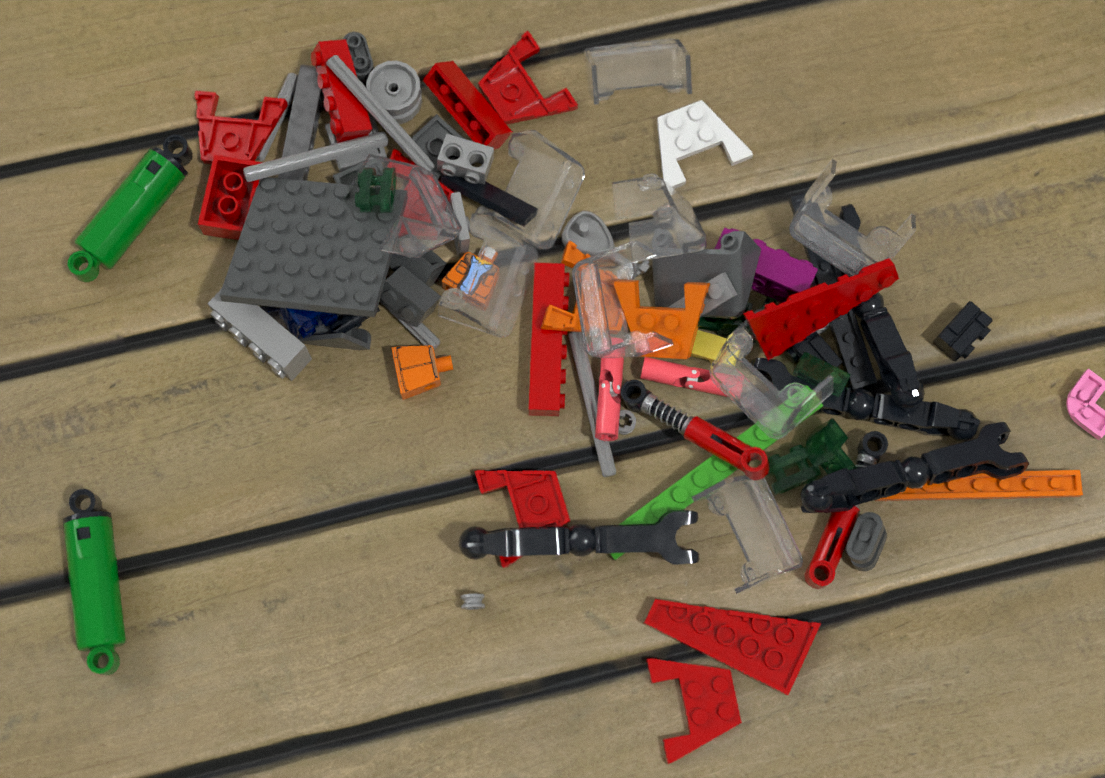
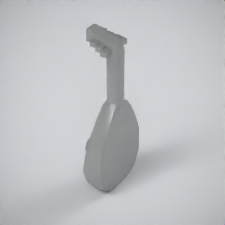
(593, 237)

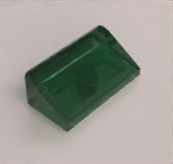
(816, 370)

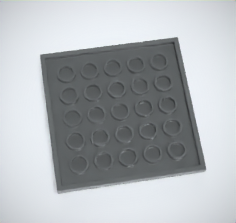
(311, 249)

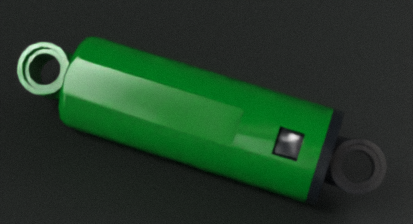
(130, 208)
(94, 582)

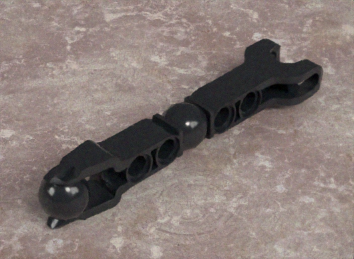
(885, 341)
(860, 404)
(853, 487)
(583, 539)

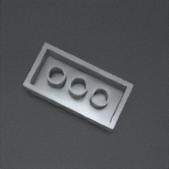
(262, 335)

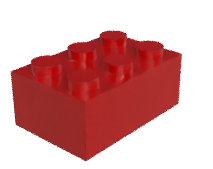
(227, 198)

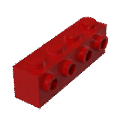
(467, 105)
(346, 112)

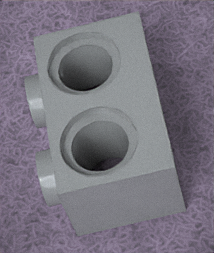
(467, 153)

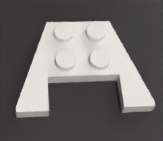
(692, 132)

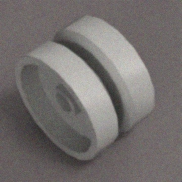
(396, 89)

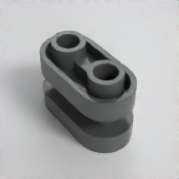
(360, 55)
(866, 541)

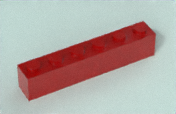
(547, 344)

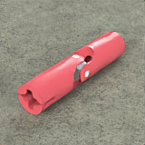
(678, 375)
(609, 399)

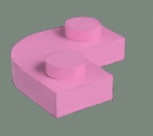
(1082, 404)

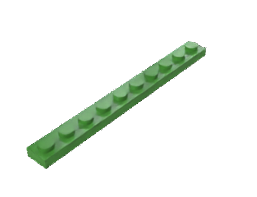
(702, 477)

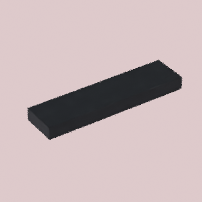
(493, 198)

